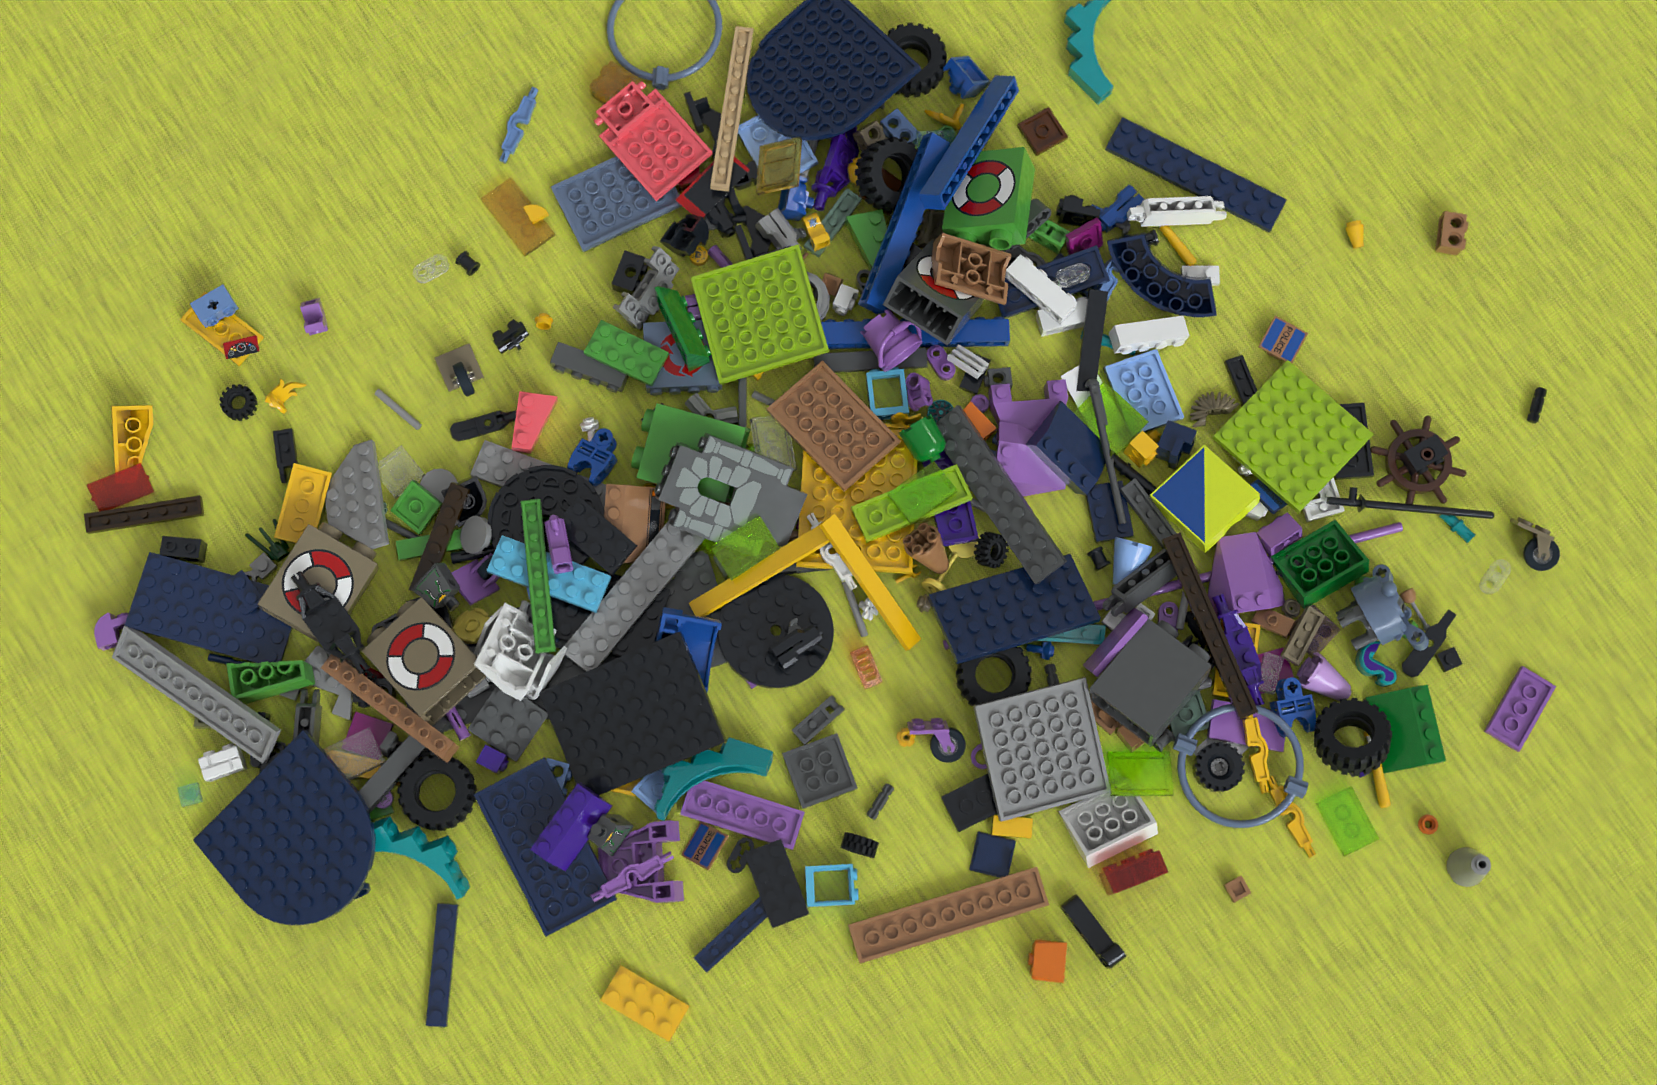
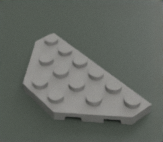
(356, 497)

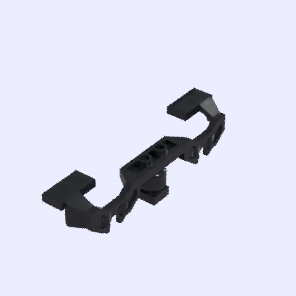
(703, 115)

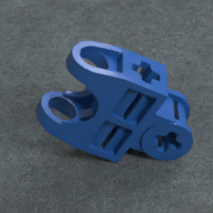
(595, 455)
(1286, 698)

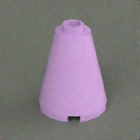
(1323, 678)

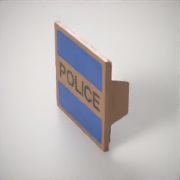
(1282, 340)
(704, 845)

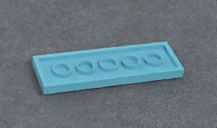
(579, 587)

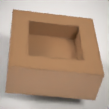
(832, 283)
(1237, 889)

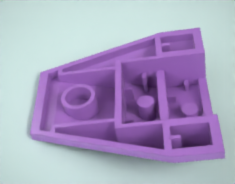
(1022, 464)
(1244, 575)

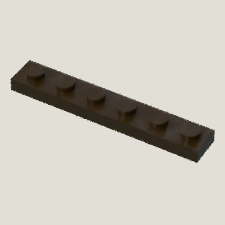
(144, 514)
(442, 530)

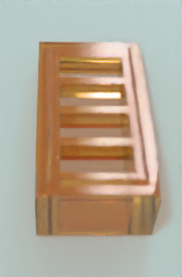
(858, 652)

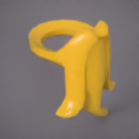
(954, 122)
(281, 393)

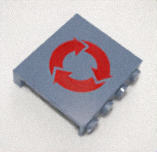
(674, 374)

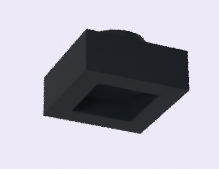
(1448, 659)

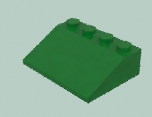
(682, 327)
(1326, 553)
(1413, 728)

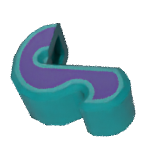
(1370, 667)

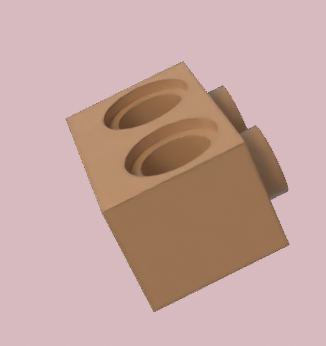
(1447, 231)

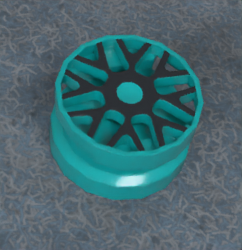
(939, 409)

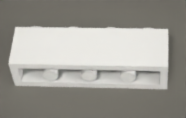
(1040, 289)
(1149, 334)

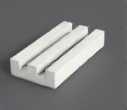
(969, 360)

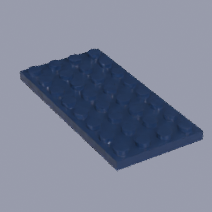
(1012, 610)
(203, 611)
(518, 814)

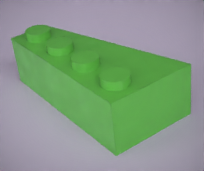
(868, 233)
(267, 679)

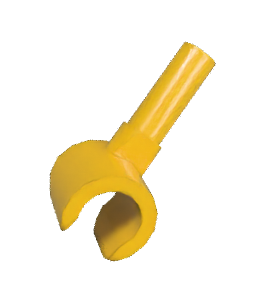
(905, 576)

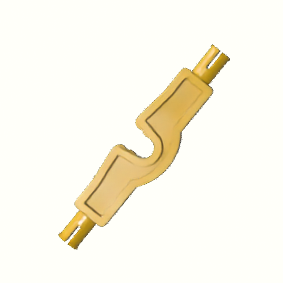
(1257, 760)
(1295, 826)

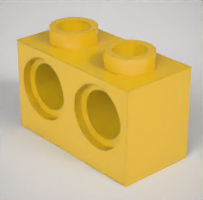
(1141, 449)

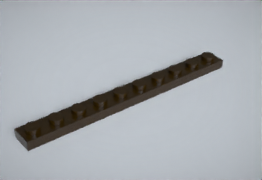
(1209, 626)

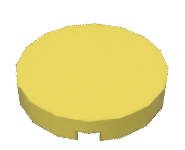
(470, 625)

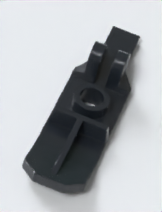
(476, 426)
(1417, 659)

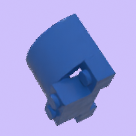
(698, 633)

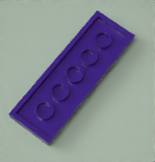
(957, 523)

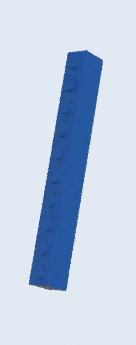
(969, 143)
(903, 225)
(975, 333)

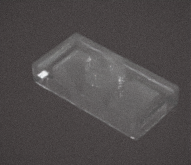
(1270, 672)

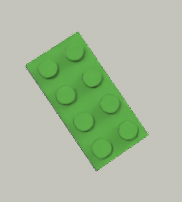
(626, 353)

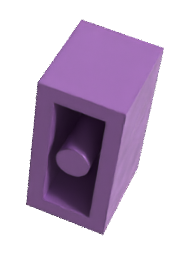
(1279, 534)

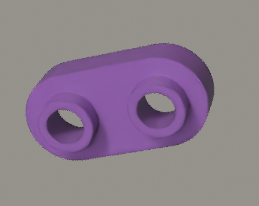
(940, 362)
(1169, 618)

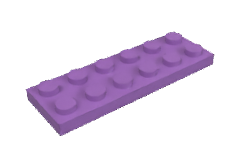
(743, 813)

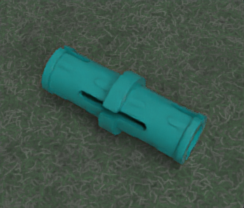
(1458, 526)

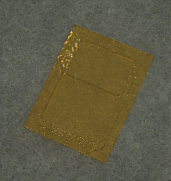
(779, 166)

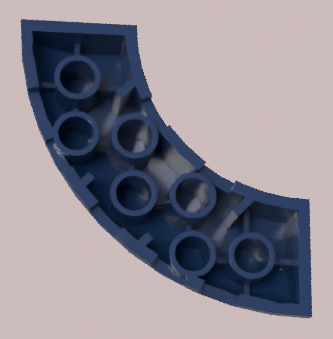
(1157, 282)

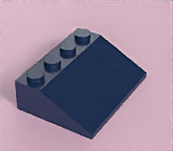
(1069, 449)

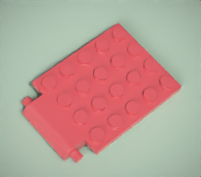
(650, 138)

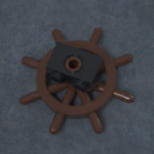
(1417, 460)

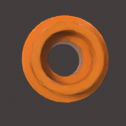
(1433, 824)

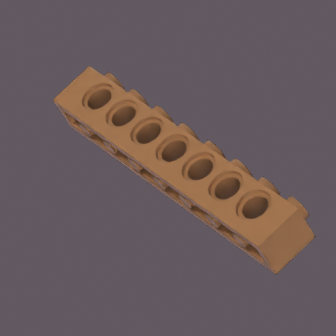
(390, 708)

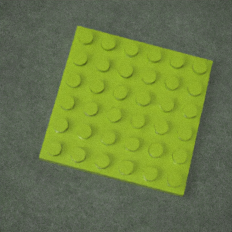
(759, 314)
(1293, 436)

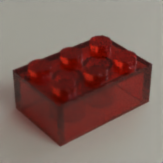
(1133, 871)

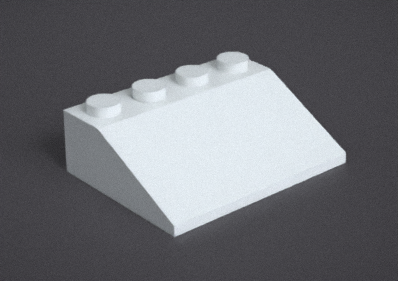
(1107, 825)

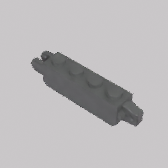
(1140, 584)
(308, 715)

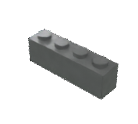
(580, 366)

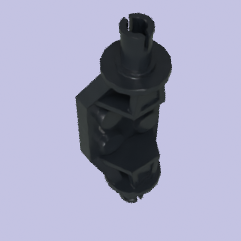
(330, 622)

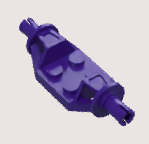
(835, 169)
(1241, 646)

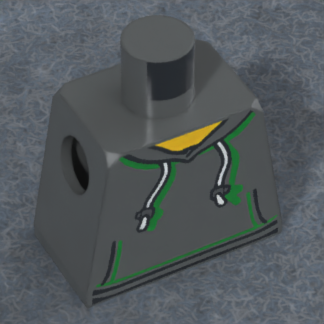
(438, 587)
(610, 832)

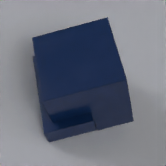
(1174, 441)

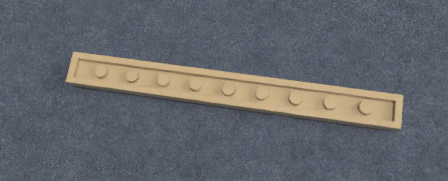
(732, 109)

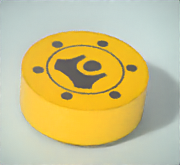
(699, 256)

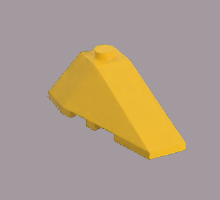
(130, 434)

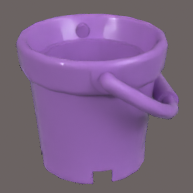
(891, 339)

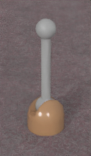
(1409, 597)

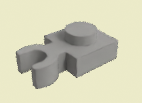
(261, 567)

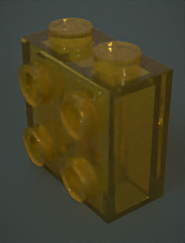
(611, 81)

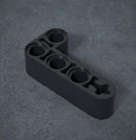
(1092, 932)

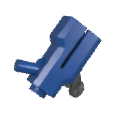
(1117, 213)

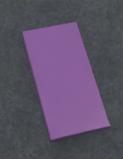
(1115, 641)
(1520, 709)
(1230, 729)

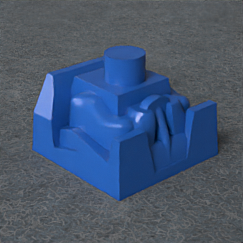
(965, 77)
(795, 201)

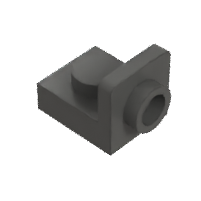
(390, 744)

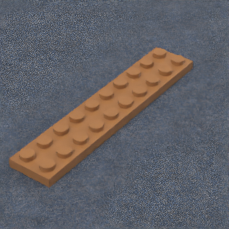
(948, 915)

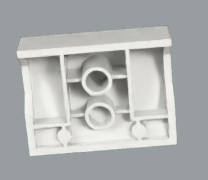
(510, 654)

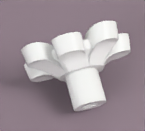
(868, 609)

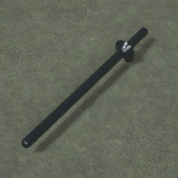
(1361, 503)

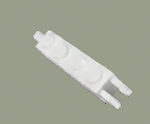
(1177, 211)

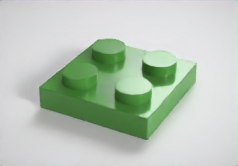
(416, 507)

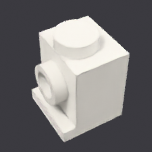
(844, 299)

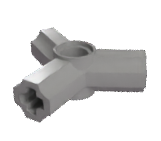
(698, 406)

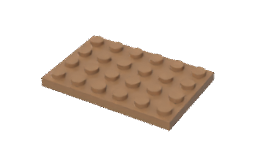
(833, 426)

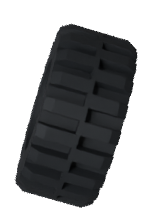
(927, 43)
(870, 170)
(977, 695)
(1359, 715)
(411, 785)

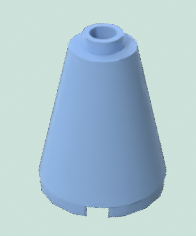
(1128, 557)

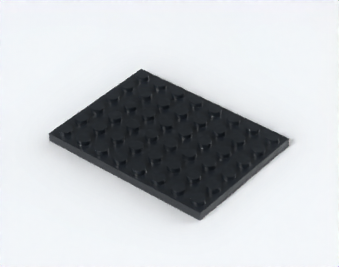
(633, 715)

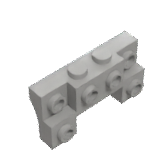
(643, 301)

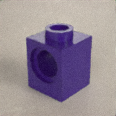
(492, 759)

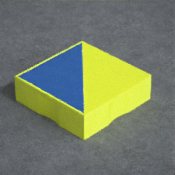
(1205, 498)

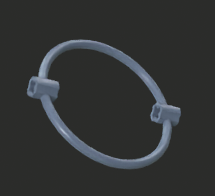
(660, 76)
(1293, 785)

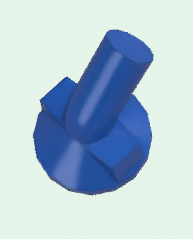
(1046, 649)

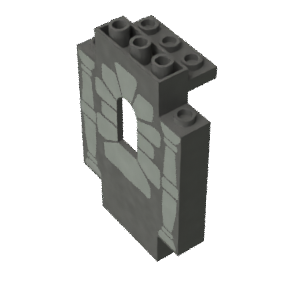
(759, 490)

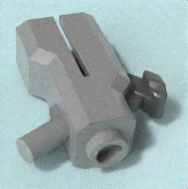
(779, 230)

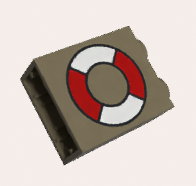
(323, 561)
(424, 660)

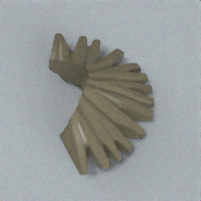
(1210, 406)

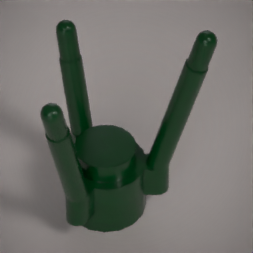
(278, 550)

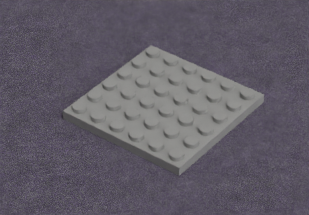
(1042, 749)

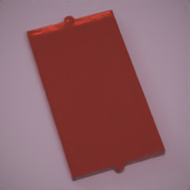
(120, 487)

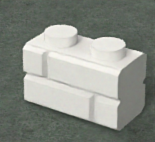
(222, 763)

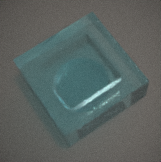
(190, 794)

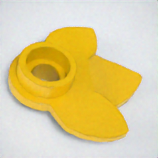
(901, 418)

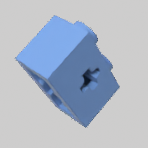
(205, 306)

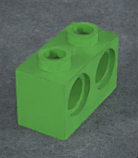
(1050, 236)

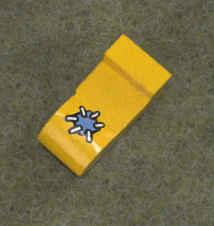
(816, 232)

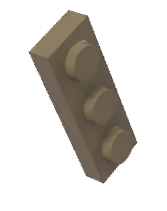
(1302, 635)

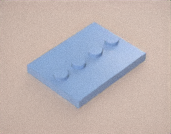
(757, 133)
(1146, 388)

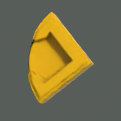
(535, 213)

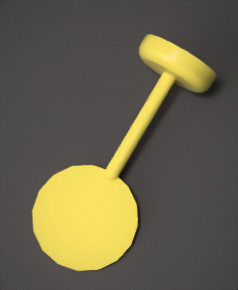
(963, 550)

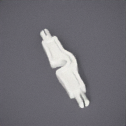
(834, 559)

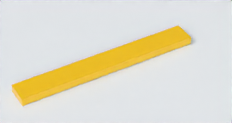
(759, 573)
(869, 582)

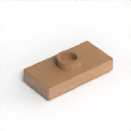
(1274, 622)

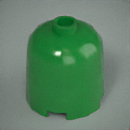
(924, 439)

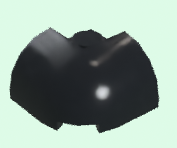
(685, 235)
(475, 501)

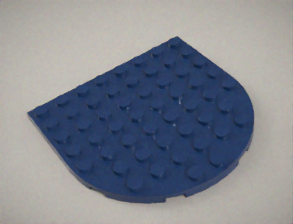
(824, 71)
(294, 838)

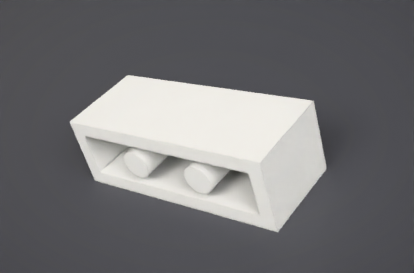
(1075, 320)

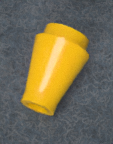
(1355, 233)

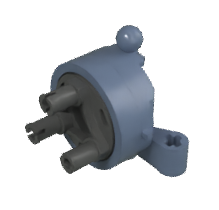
(1381, 612)

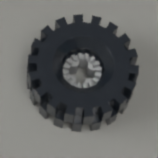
(1230, 762)

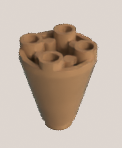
(927, 548)

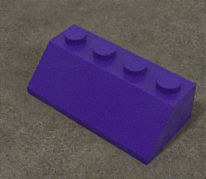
(570, 827)

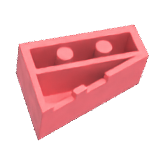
(530, 420)

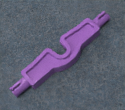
(641, 870)

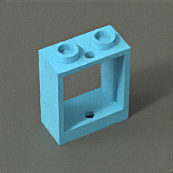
(886, 413)
(810, 895)

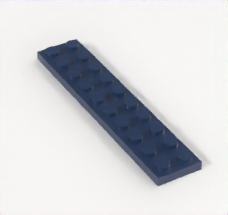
(1195, 174)

